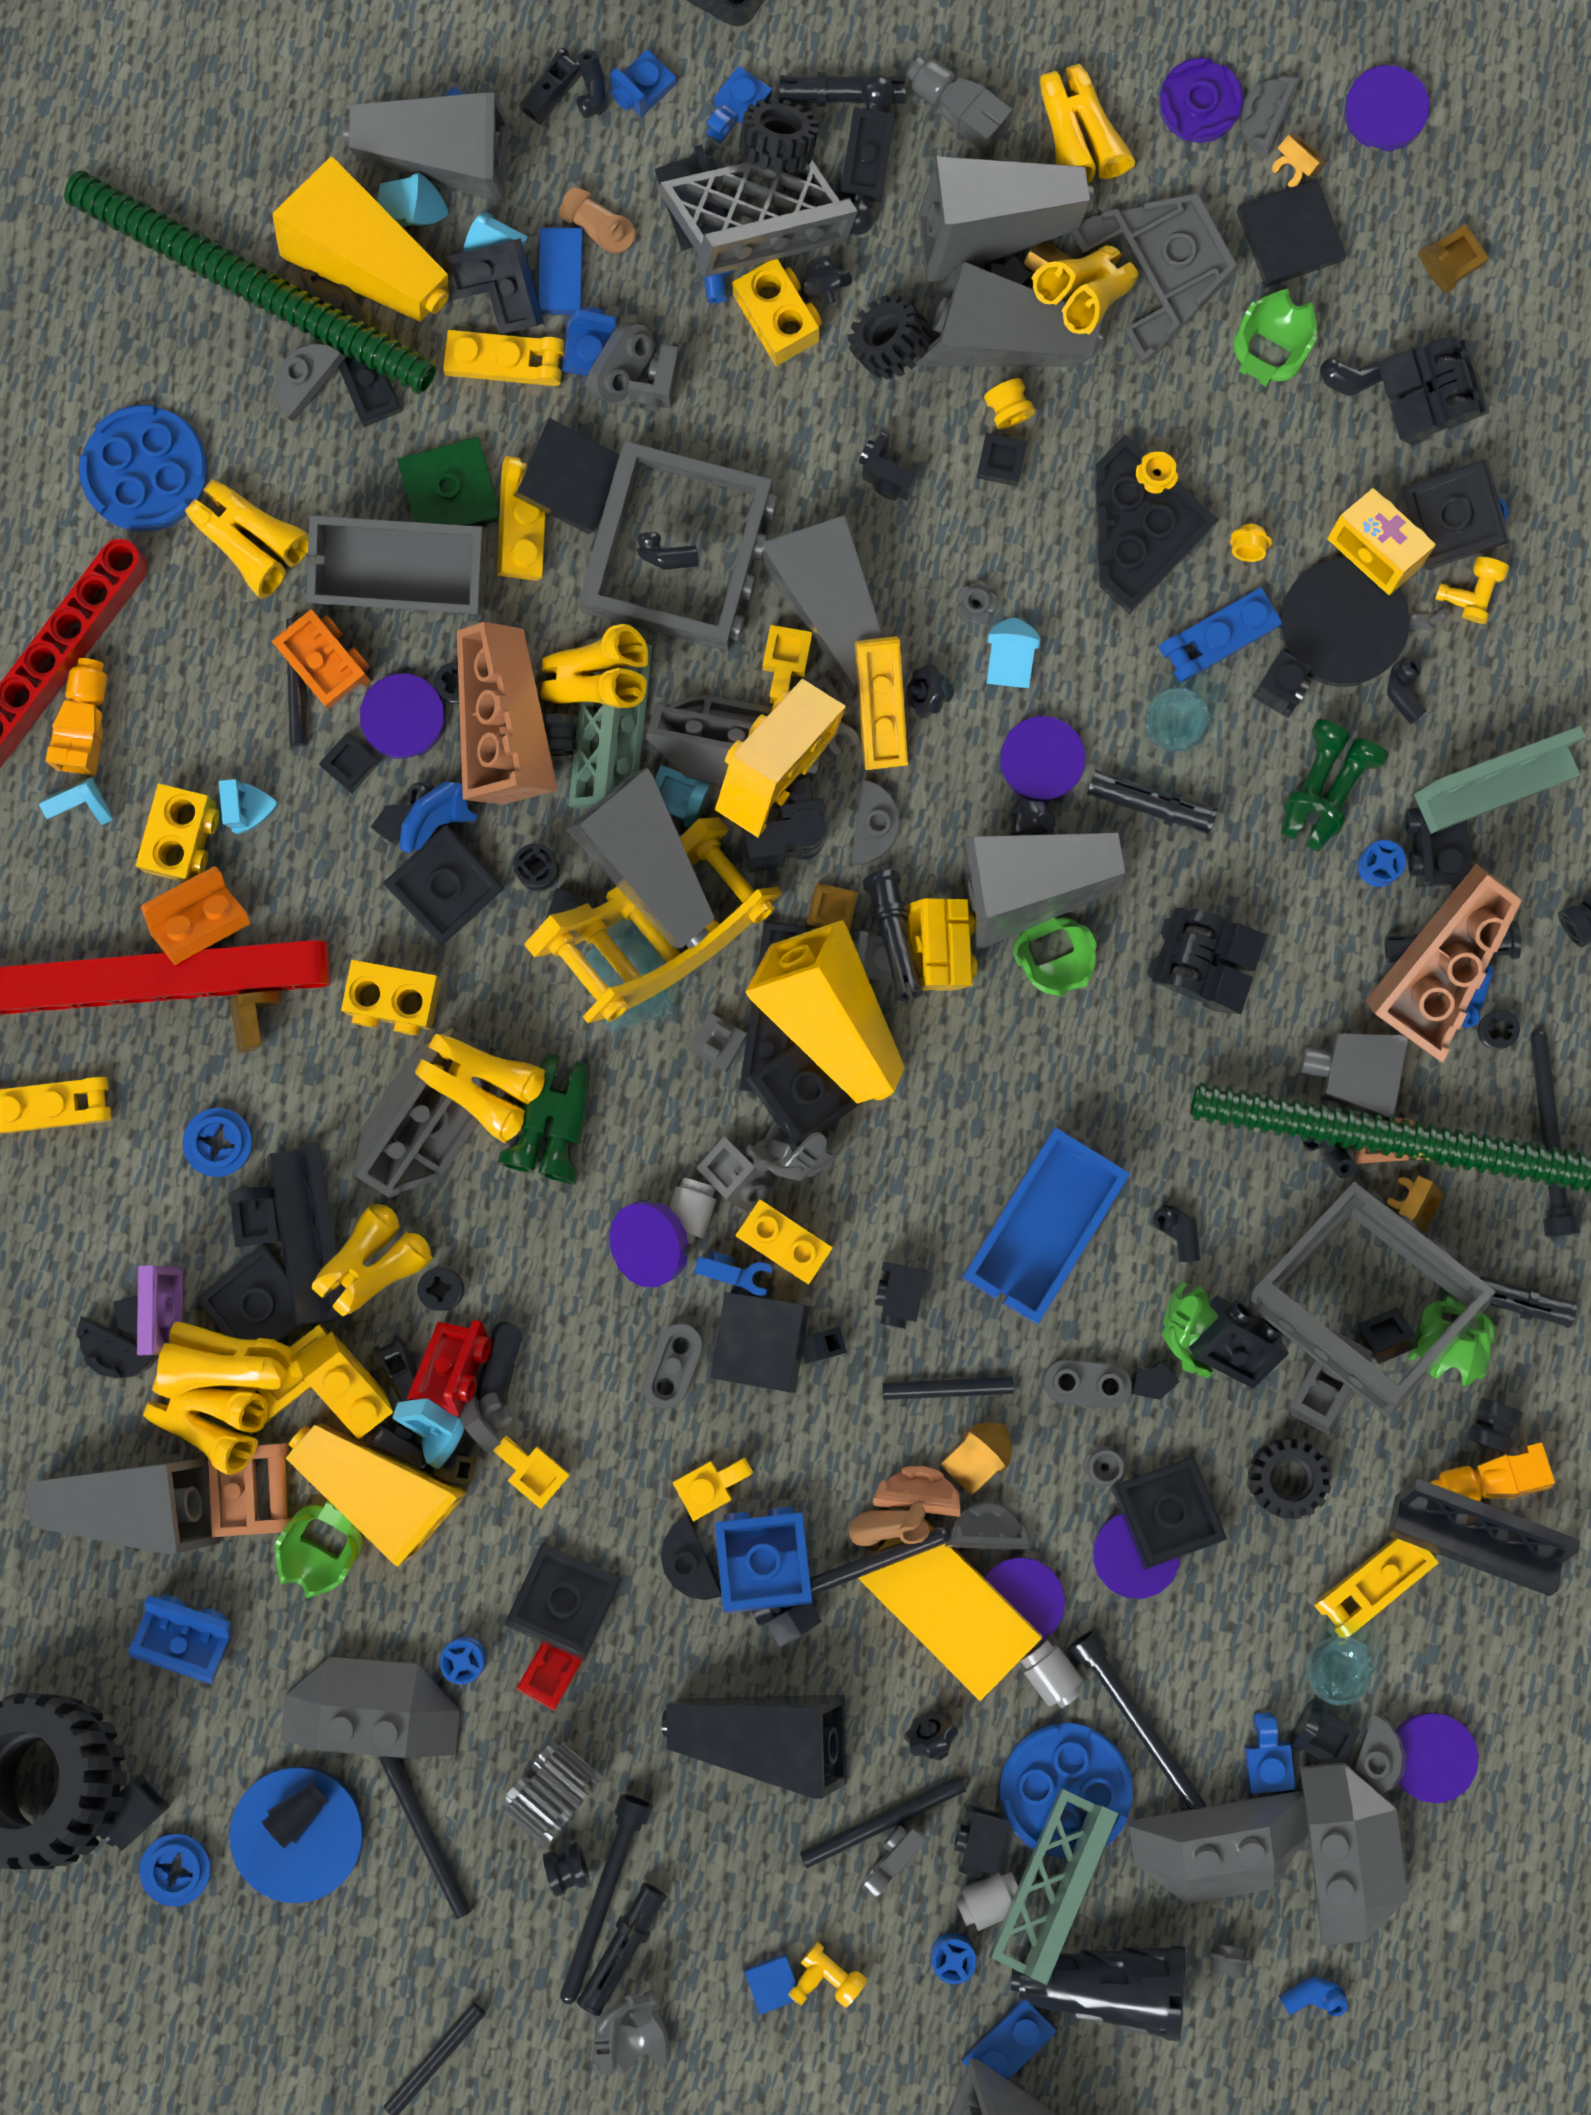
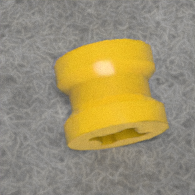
(1009, 403)

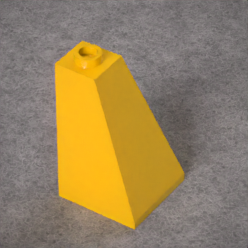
(353, 241)
(828, 1008)
(378, 1493)

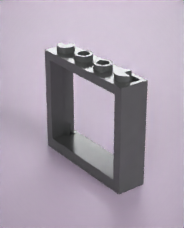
(742, 582)
(1329, 1349)

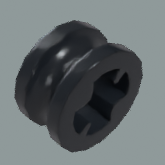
(441, 686)
(1498, 1043)

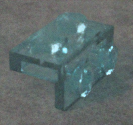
(641, 955)

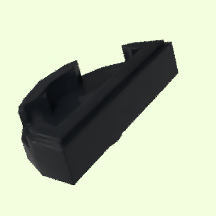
(110, 1351)
(399, 1441)
(686, 1562)

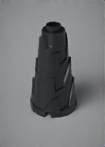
(1127, 1988)

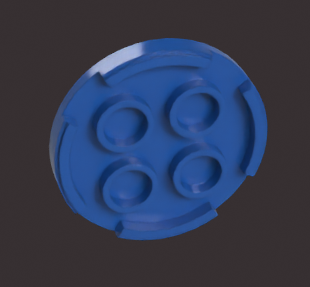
(143, 468)
(1069, 1759)
(320, 1857)

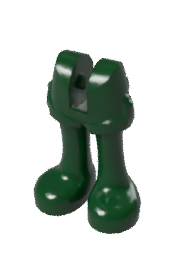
(1360, 757)

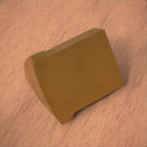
(1453, 258)
(245, 1017)
(979, 1455)

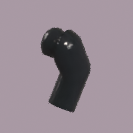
(664, 557)
(1401, 689)
(1335, 1155)

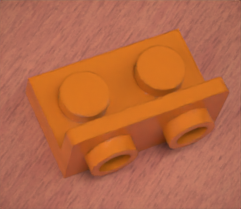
(320, 659)
(194, 915)

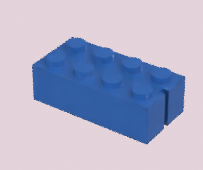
(1045, 1225)

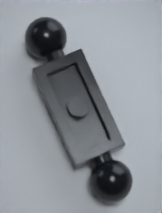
(868, 150)

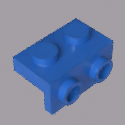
(181, 1638)

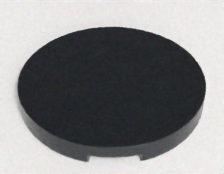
(1343, 624)

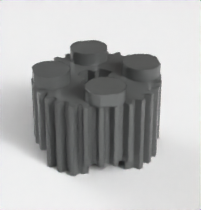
(551, 1793)

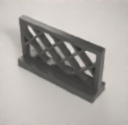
(772, 234)

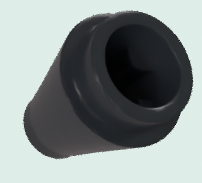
(295, 1814)

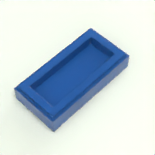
(560, 270)

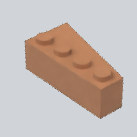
(500, 717)
(1446, 963)

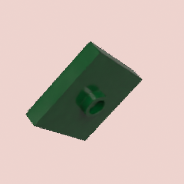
(450, 485)

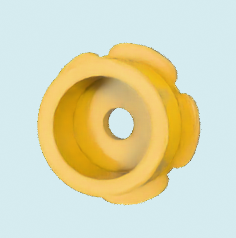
(1159, 461)
(1250, 543)

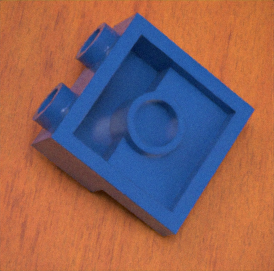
(763, 1560)

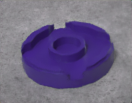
(1386, 108)
(1200, 115)
(402, 716)
(1042, 759)
(648, 1243)
(1120, 1566)
(1031, 1591)
(1439, 1757)

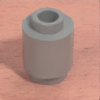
(694, 1207)
(1052, 1674)
(987, 1900)

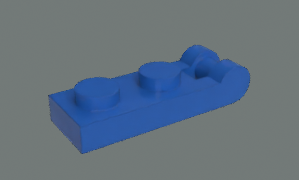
(1221, 634)

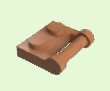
(235, 1496)

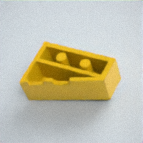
(776, 754)

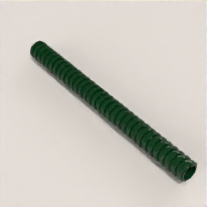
(250, 282)
(1392, 1137)

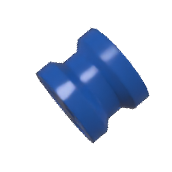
(1388, 858)
(458, 1667)
(957, 1965)

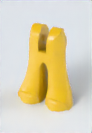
(1108, 148)
(1096, 284)
(258, 568)
(617, 687)
(495, 1114)
(372, 1233)
(208, 1358)
(225, 1448)

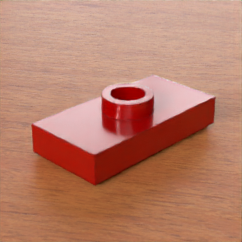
(548, 1676)

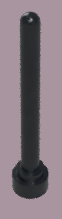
(1560, 1217)
(862, 1567)
(1091, 1652)
(631, 1815)

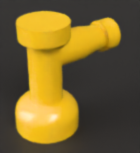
(1475, 603)
(821, 1966)

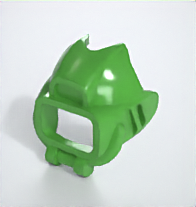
(1281, 323)
(1066, 971)
(1185, 1322)
(1469, 1354)
(309, 1563)

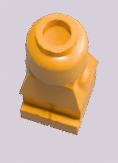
(78, 725)
(1502, 1477)

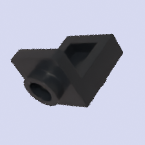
(889, 479)

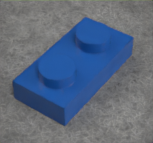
(1012, 2039)

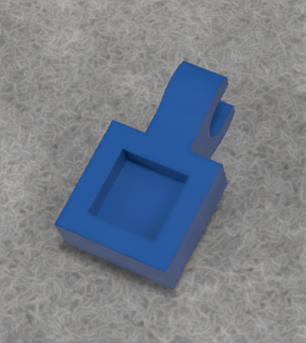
(733, 100)
(721, 1268)
(1268, 1762)

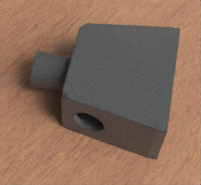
(1359, 1071)

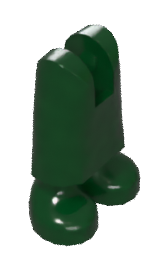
(553, 1116)

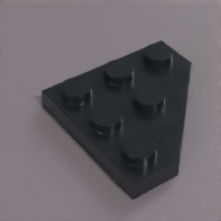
(1141, 531)

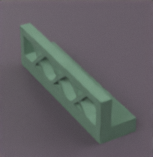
(618, 748)
(1499, 781)
(1069, 1890)

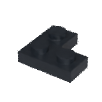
(502, 273)

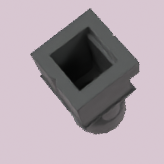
(963, 103)

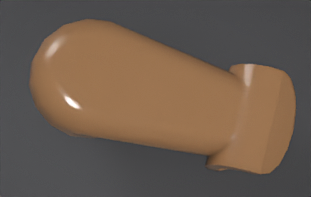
(607, 229)
(877, 1525)

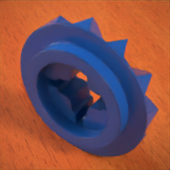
(209, 1124)
(157, 1879)

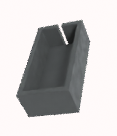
(397, 565)

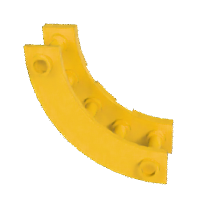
(566, 929)

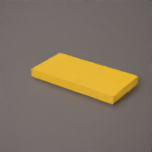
(955, 1615)

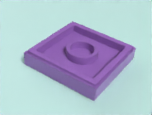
(158, 1306)

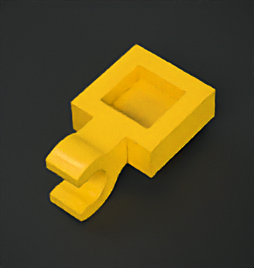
(786, 656)
(535, 1474)
(707, 1488)

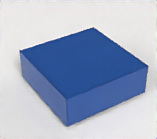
(771, 1983)

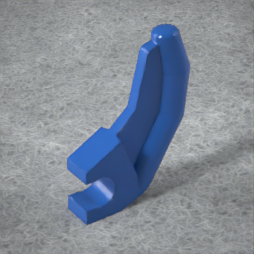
(435, 808)

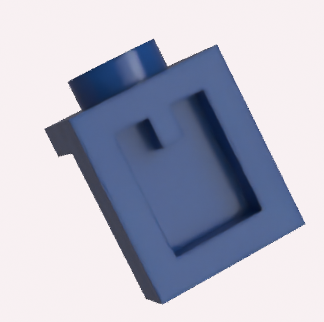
(641, 84)
(585, 338)

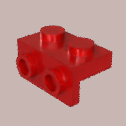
(451, 1366)

